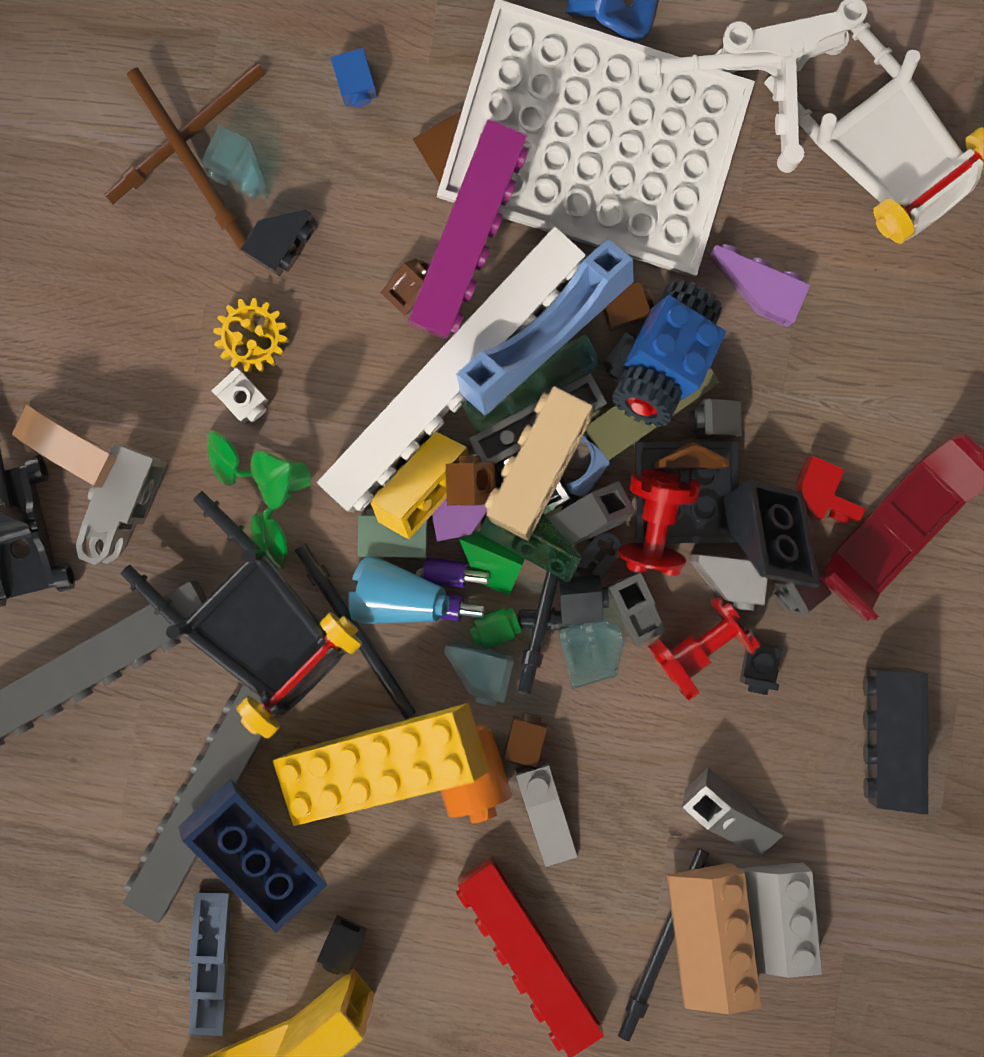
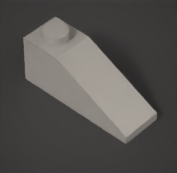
(546, 813)

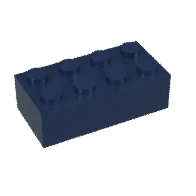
(252, 856)

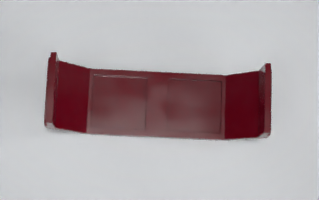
(904, 523)

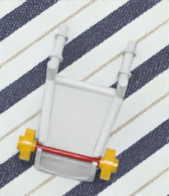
(898, 148)

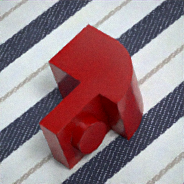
(818, 484)

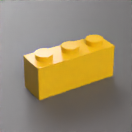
(417, 486)

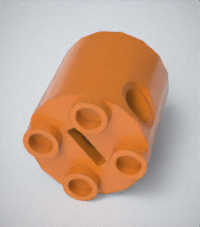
(480, 797)

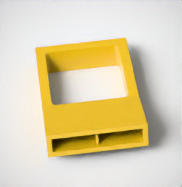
(322, 1029)

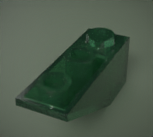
(545, 547)

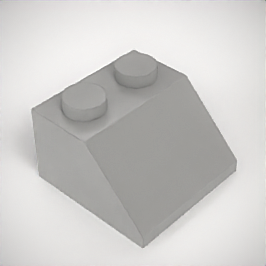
(732, 580)

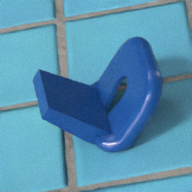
(630, 22)

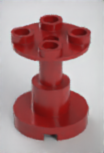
(662, 498)
(692, 656)

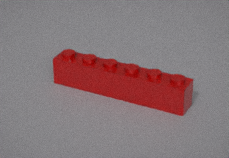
(529, 957)

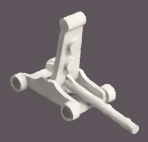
(780, 52)

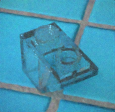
(235, 160)

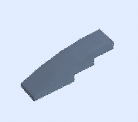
(209, 964)

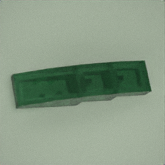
(559, 371)

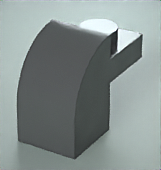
(636, 608)

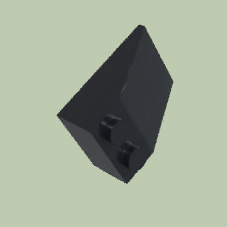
(773, 531)

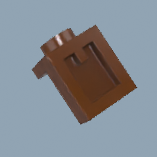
(406, 285)

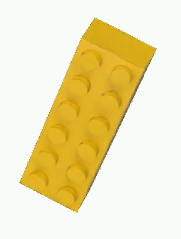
(382, 765)

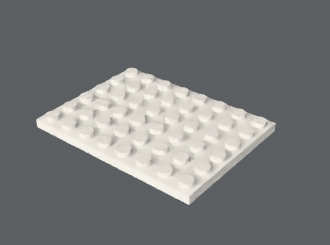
(606, 145)

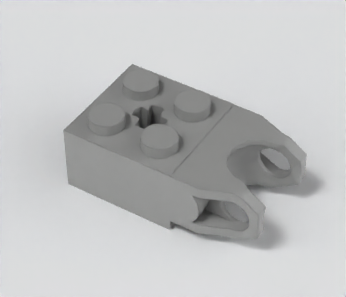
(119, 503)

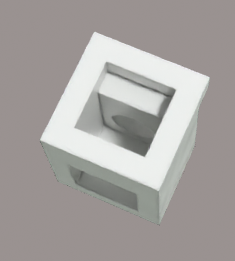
(233, 384)

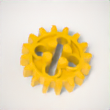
(269, 330)

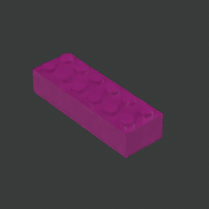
(467, 228)

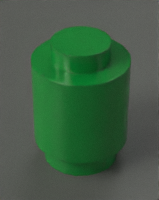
(495, 628)

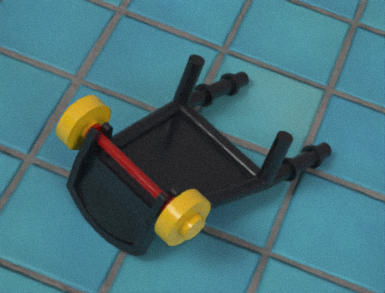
(257, 630)

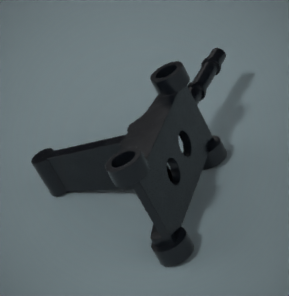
(38, 568)

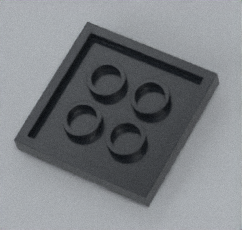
(706, 518)

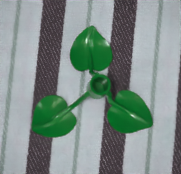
(274, 478)

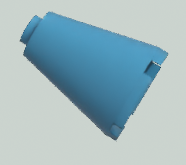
(394, 595)

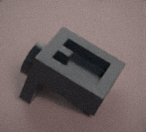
(761, 669)

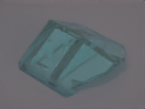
(591, 652)

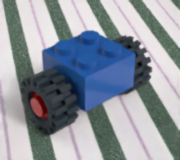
(670, 354)

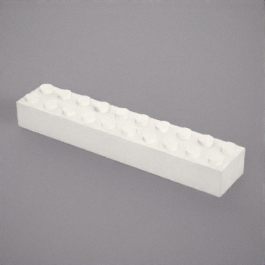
(435, 388)

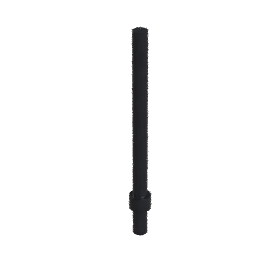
(319, 576)
(532, 656)
(638, 1003)

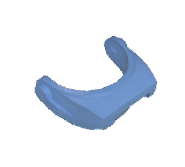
(595, 471)

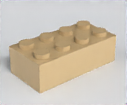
(540, 463)

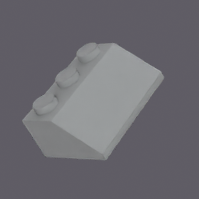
(783, 919)

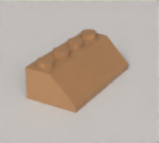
(714, 939)

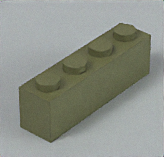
(615, 431)

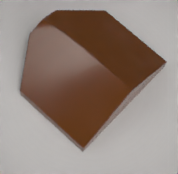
(691, 457)

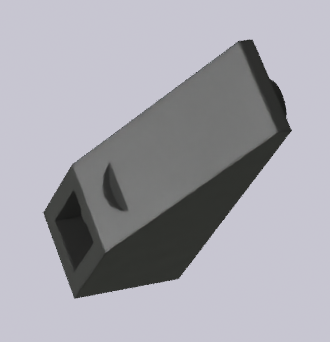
(729, 814)

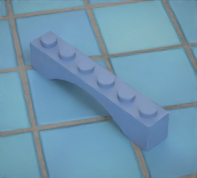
(504, 367)

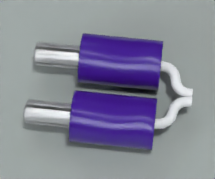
(456, 575)

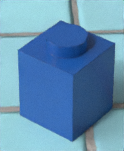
(354, 78)

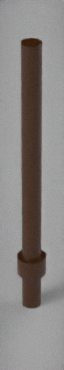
(135, 176)
(225, 216)

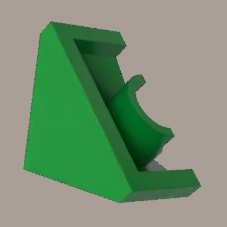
(494, 559)

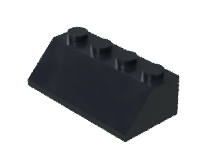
(896, 739)

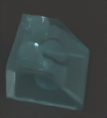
(481, 671)

